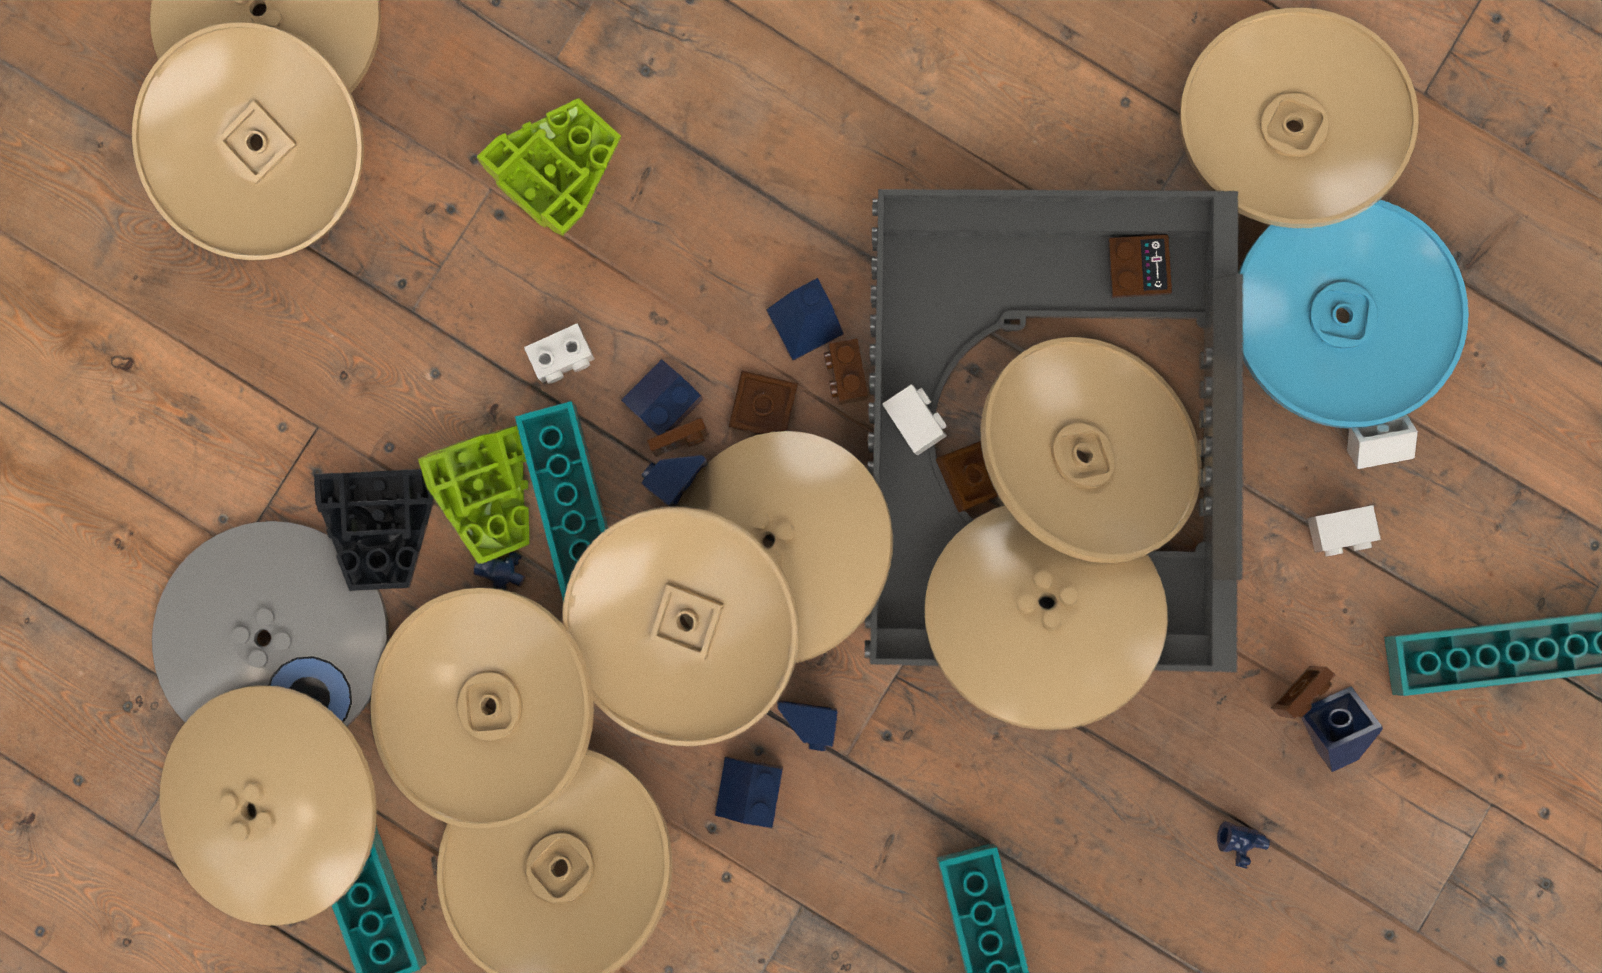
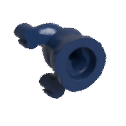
(501, 571)
(1240, 840)

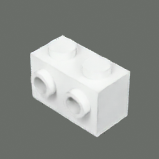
(559, 354)
(915, 419)
(1382, 443)
(1344, 529)

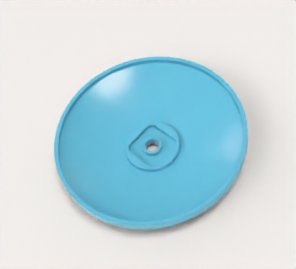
(1401, 305)

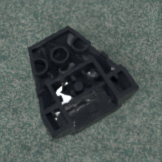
(375, 524)

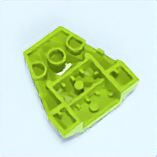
(553, 163)
(482, 491)

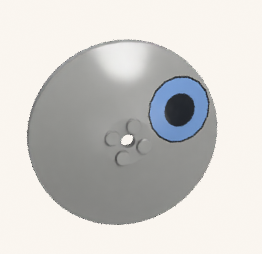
(273, 581)

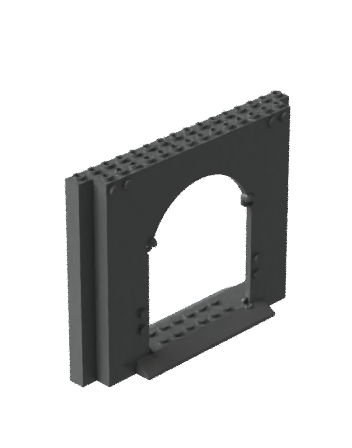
(970, 264)

